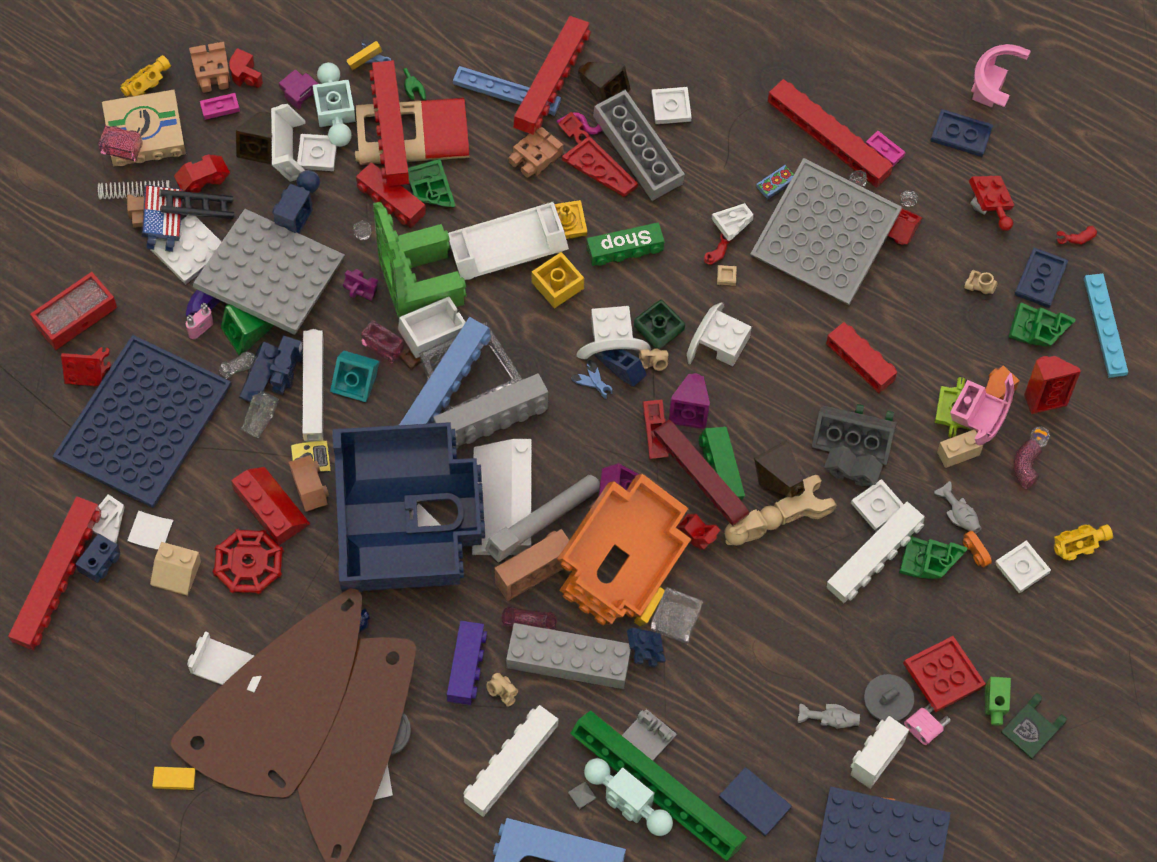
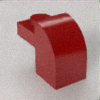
(241, 69)
(698, 531)

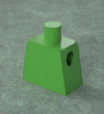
(997, 690)

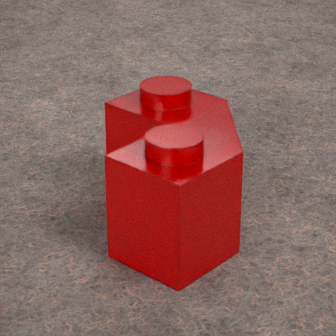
(209, 170)

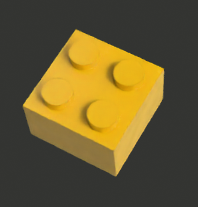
(557, 280)

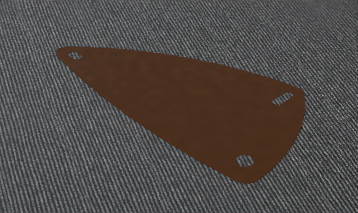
(289, 711)
(357, 749)

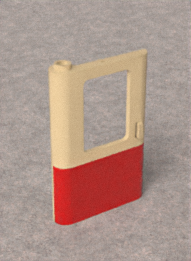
(439, 131)

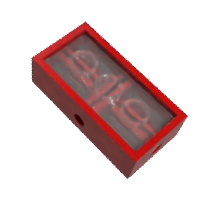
(73, 310)

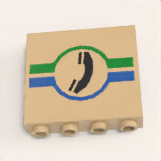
(154, 118)

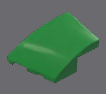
(431, 184)
(1038, 325)
(929, 558)

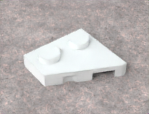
(732, 220)
(110, 518)

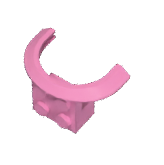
(990, 78)
(982, 411)

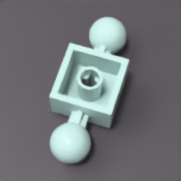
(334, 104)
(629, 796)

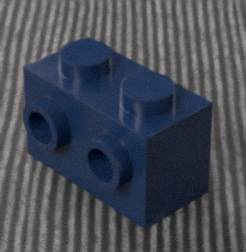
(98, 558)

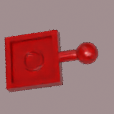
(993, 196)

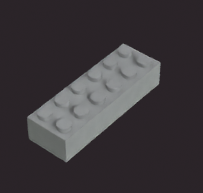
(638, 145)
(497, 410)
(568, 656)

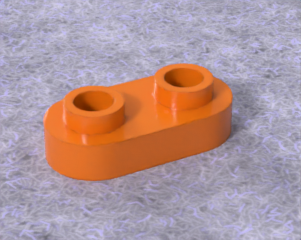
(978, 550)

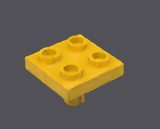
(572, 219)

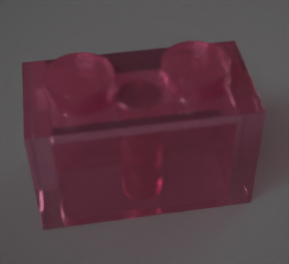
(120, 143)
(382, 341)

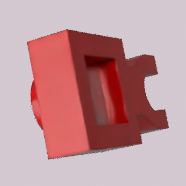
(573, 126)

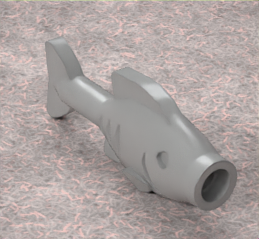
(961, 513)
(834, 715)

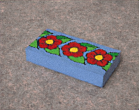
(775, 182)

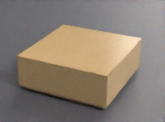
(726, 275)

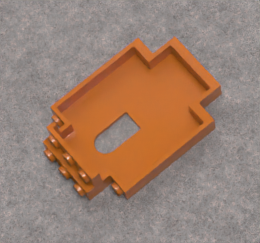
(641, 525)

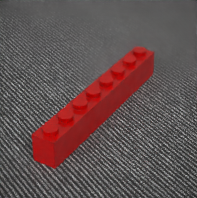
(551, 75)
(390, 123)
(829, 132)
(54, 573)

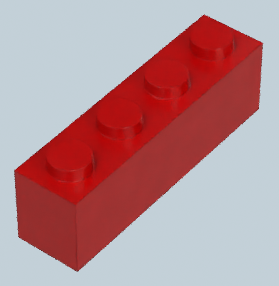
(394, 198)
(861, 357)

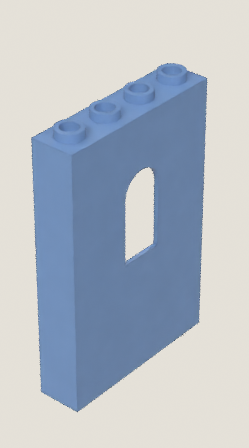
(525, 839)

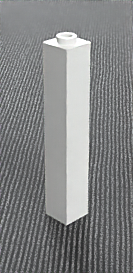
(313, 385)

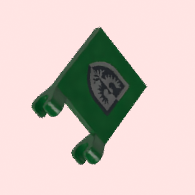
(1030, 729)

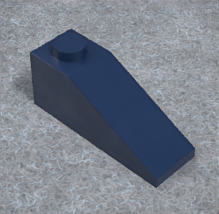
(623, 365)
(259, 371)

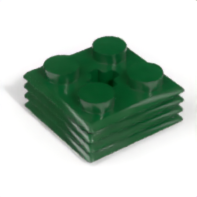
(659, 314)

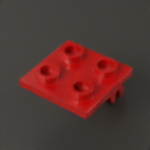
(85, 368)

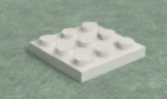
(191, 251)

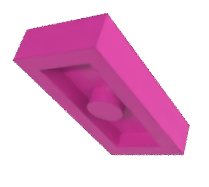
(219, 106)
(886, 148)

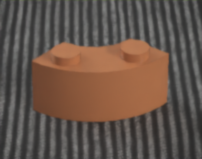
(308, 483)

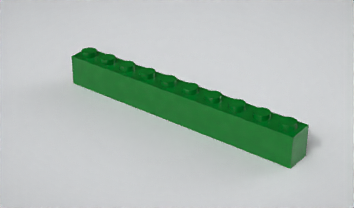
(667, 791)

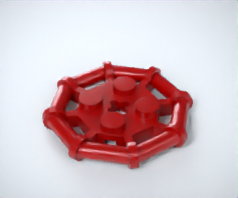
(248, 571)

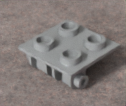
(649, 734)

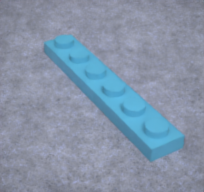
(1105, 325)

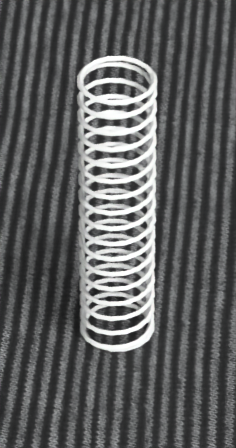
(141, 192)

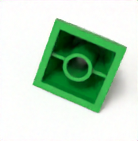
(243, 328)

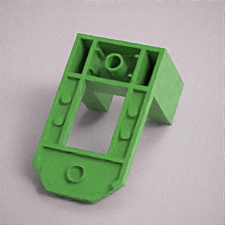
(409, 250)

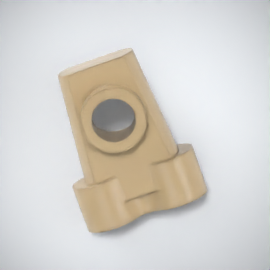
(981, 282)
(655, 358)
(503, 687)

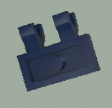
(646, 646)

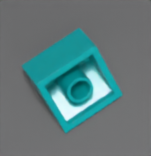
(354, 376)

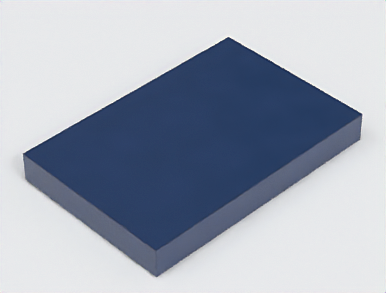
(961, 133)
(1041, 277)
(755, 801)

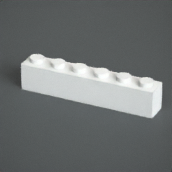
(875, 552)
(510, 761)

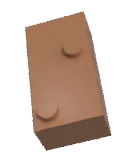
(531, 565)

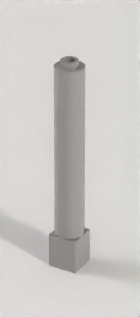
(507, 539)

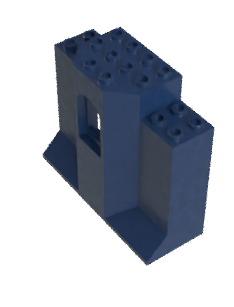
(383, 477)

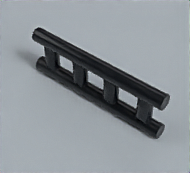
(188, 210)

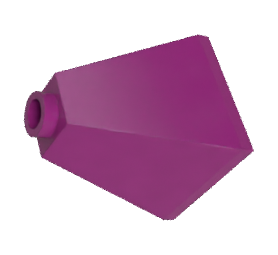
(690, 403)

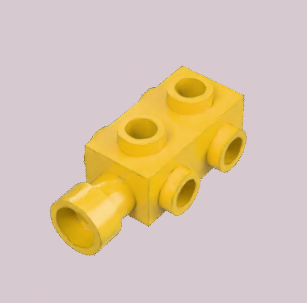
(142, 81)
(1080, 541)

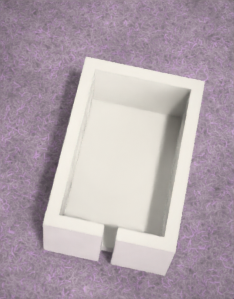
(430, 325)
(878, 751)

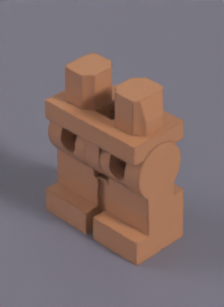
(210, 66)
(536, 152)

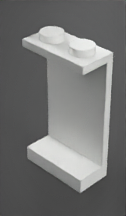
(283, 121)
(218, 661)

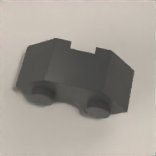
(844, 463)

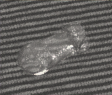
(236, 365)

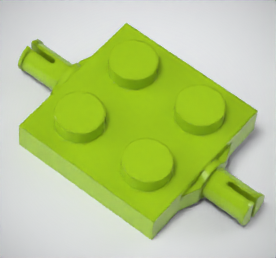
(946, 401)

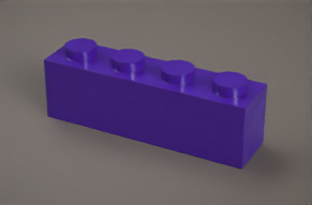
(465, 663)

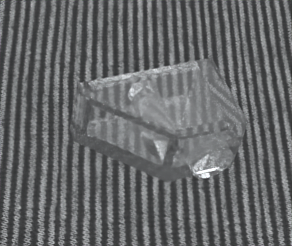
(259, 413)

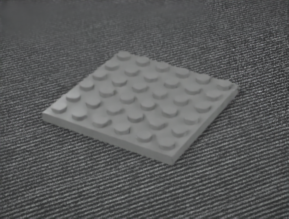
(826, 231)
(269, 271)

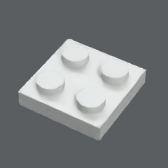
(671, 105)
(316, 152)
(877, 504)
(1022, 566)

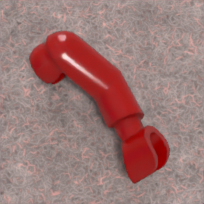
(1081, 238)
(718, 254)

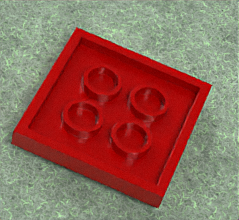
(944, 673)

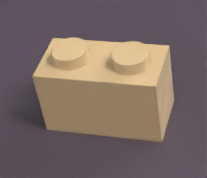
(959, 449)

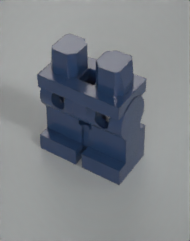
(282, 372)

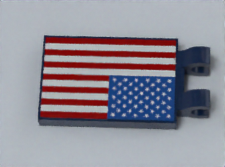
(159, 224)

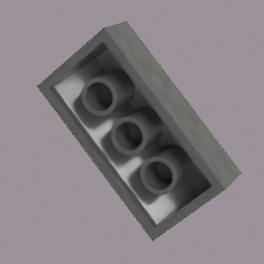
(871, 435)

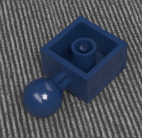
(296, 202)

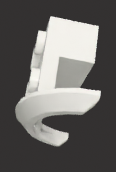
(611, 331)
(721, 334)

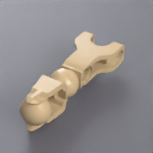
(782, 512)

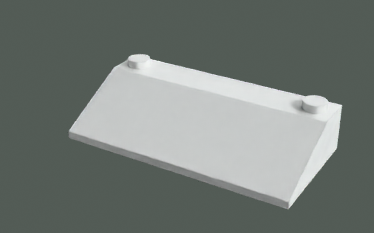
(507, 241)
(504, 487)

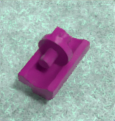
(360, 286)

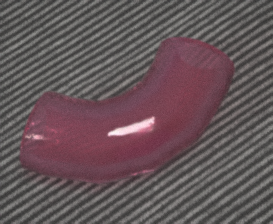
(1024, 463)
(528, 617)

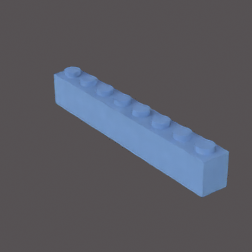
(448, 373)

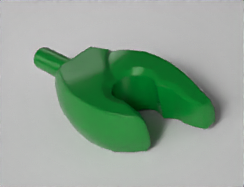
(412, 84)

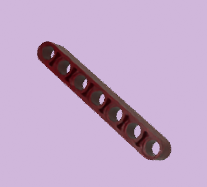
(701, 472)

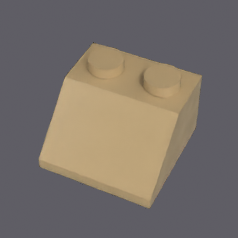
(175, 568)

